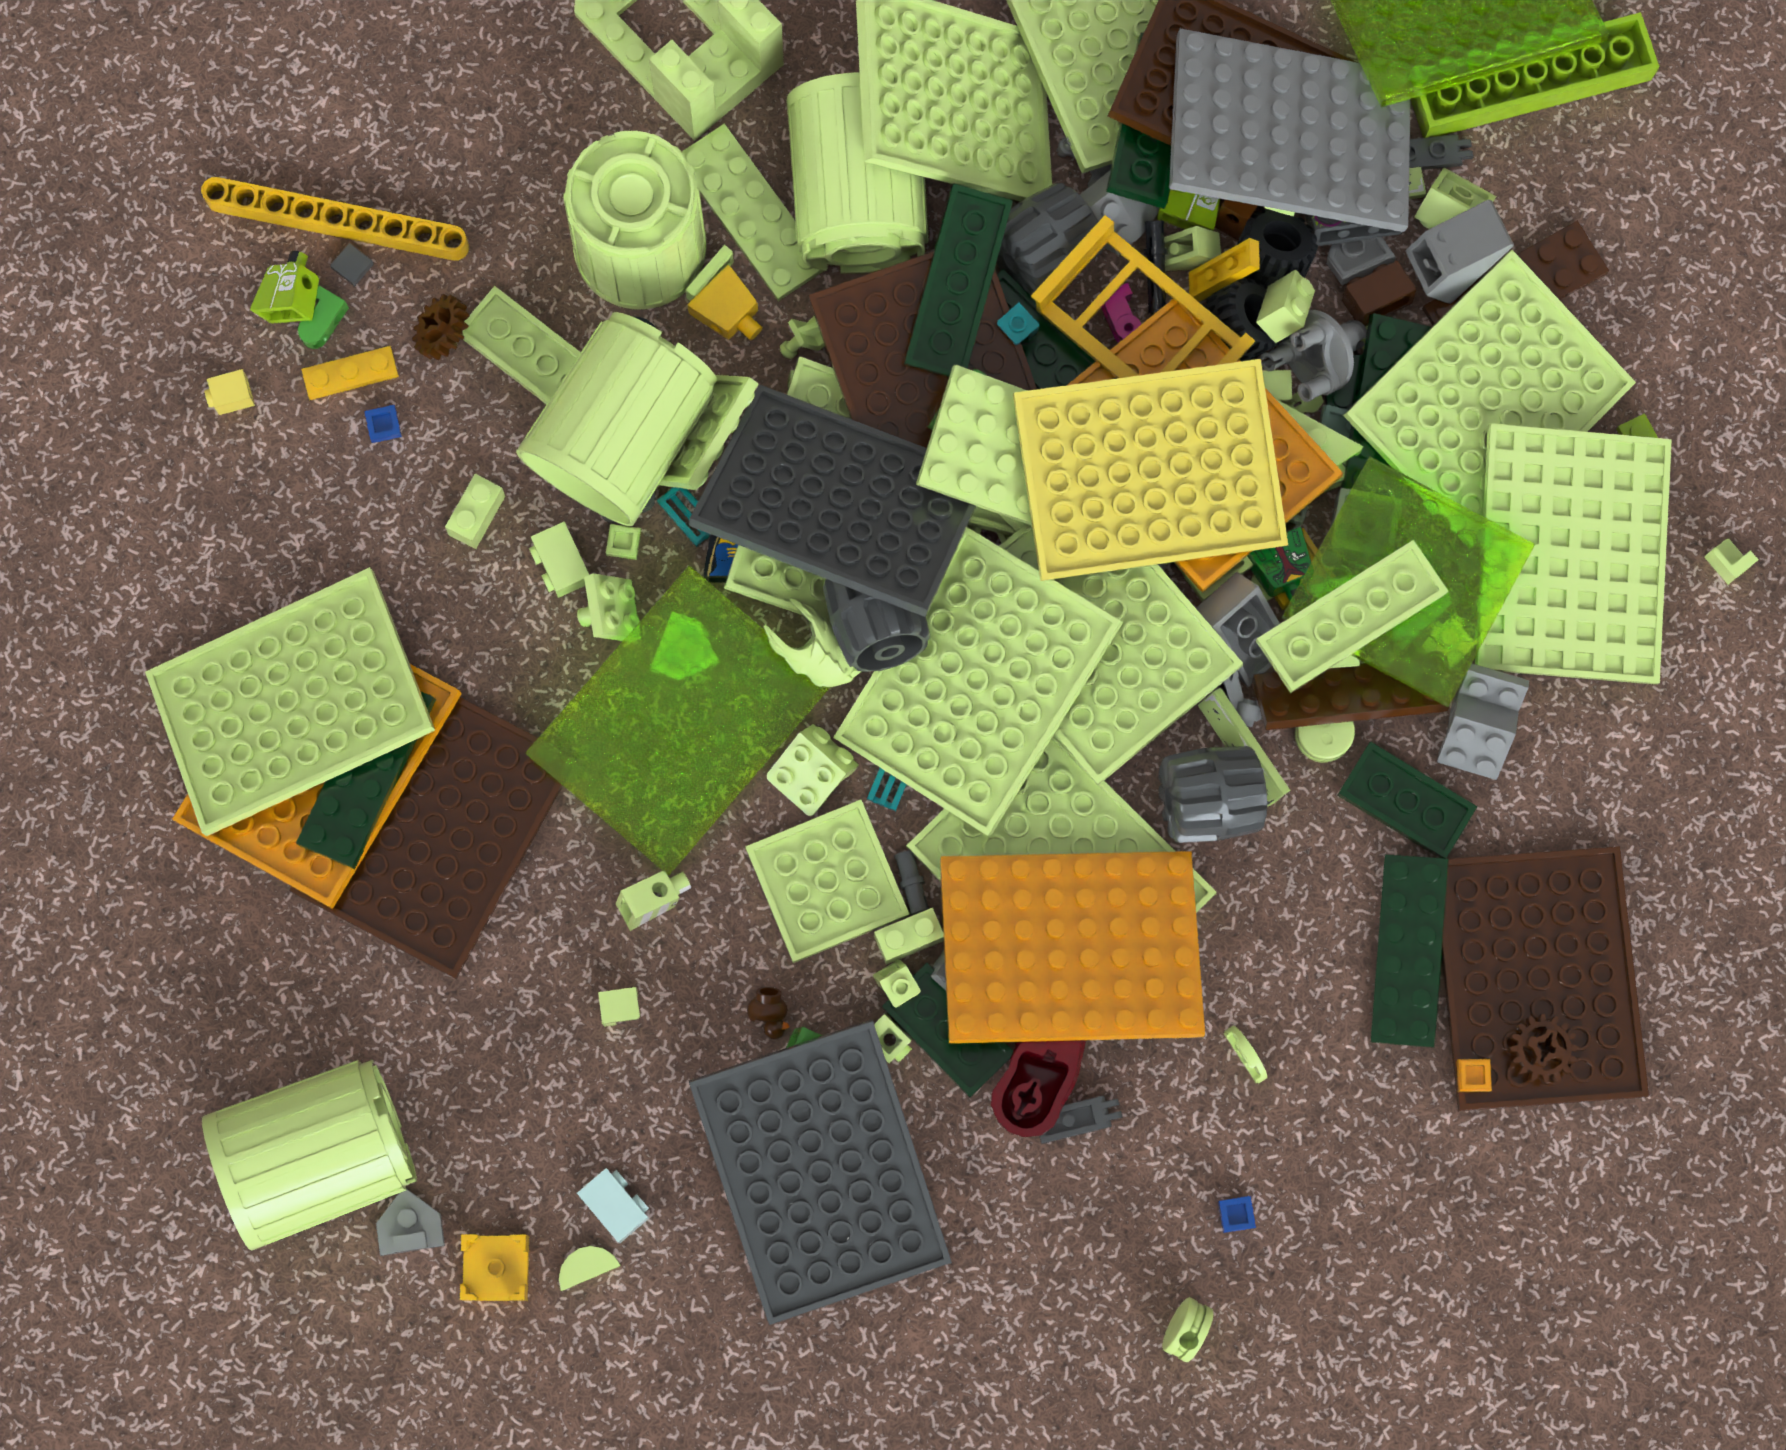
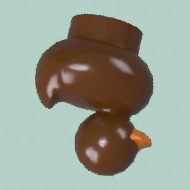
(770, 1009)

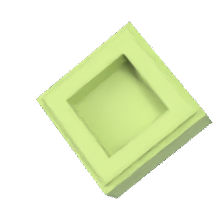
(623, 541)

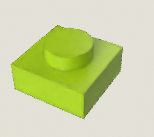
(1638, 426)

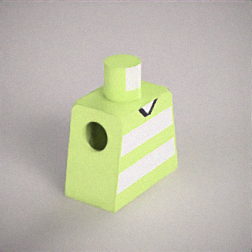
(641, 905)

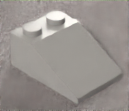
(1127, 214)
(1240, 617)

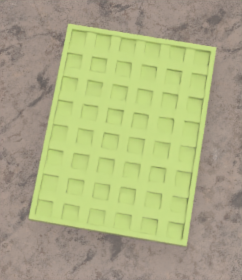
(1598, 561)

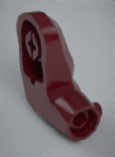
(1036, 1085)

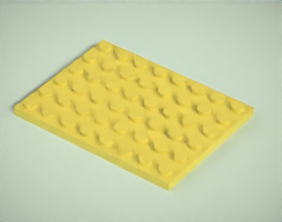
(1150, 469)

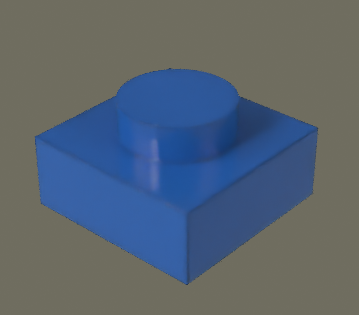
(383, 423)
(1236, 1214)

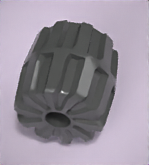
(1043, 234)
(873, 631)
(1213, 794)

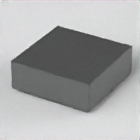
(351, 264)

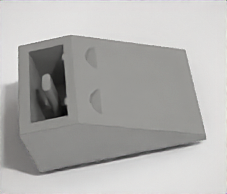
(1459, 251)

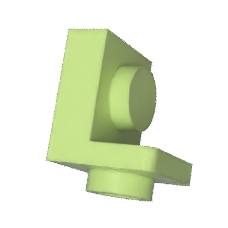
(897, 983)

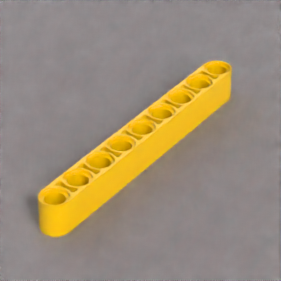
(324, 209)

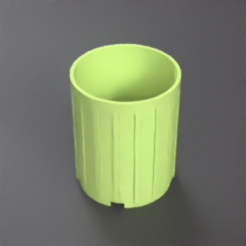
(847, 207)
(635, 220)
(619, 418)
(308, 1152)

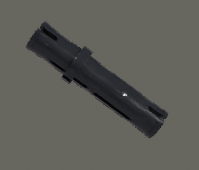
(1155, 253)

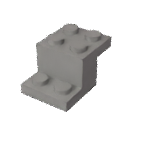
(1483, 721)

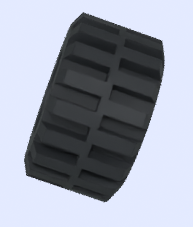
(1283, 245)
(1239, 309)

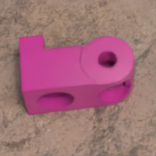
(1119, 314)

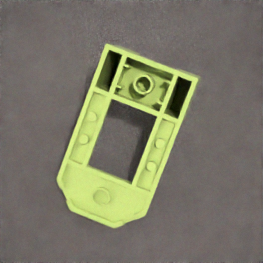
(712, 78)

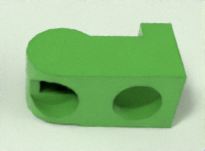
(325, 319)

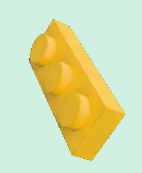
(1224, 269)
(350, 372)

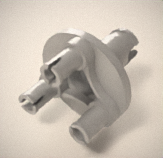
(1319, 354)

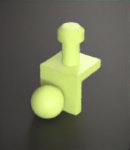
(806, 336)

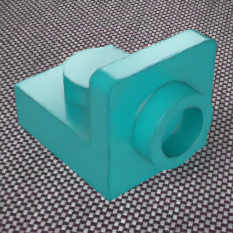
(1018, 324)

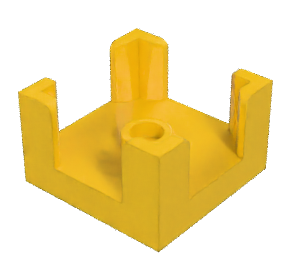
(495, 1268)

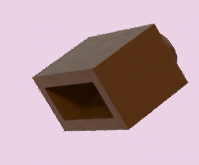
(1379, 293)

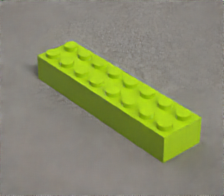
(1575, 75)

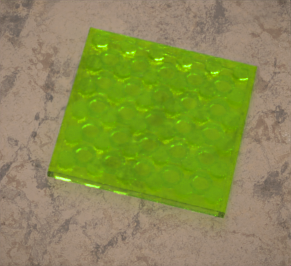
(1466, 550)

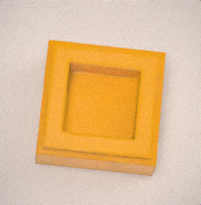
(1474, 1075)

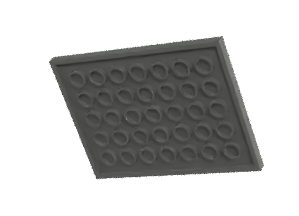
(833, 501)
(820, 1171)

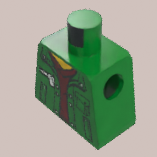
(1282, 567)

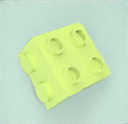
(811, 769)

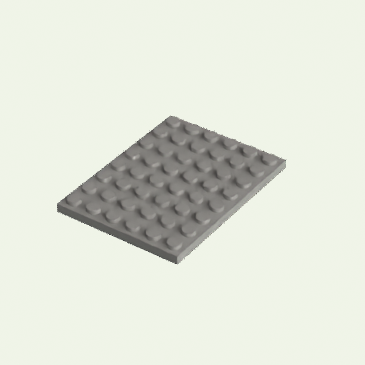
(1287, 132)

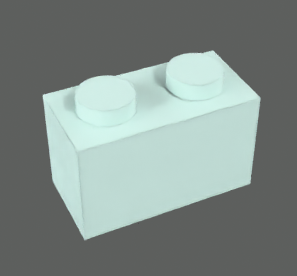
(613, 1204)

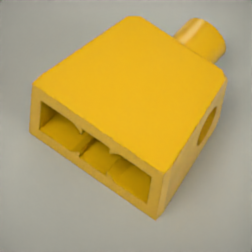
(726, 306)

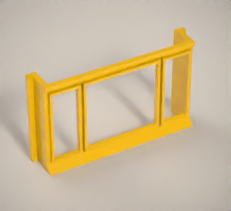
(1078, 259)

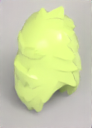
(820, 657)

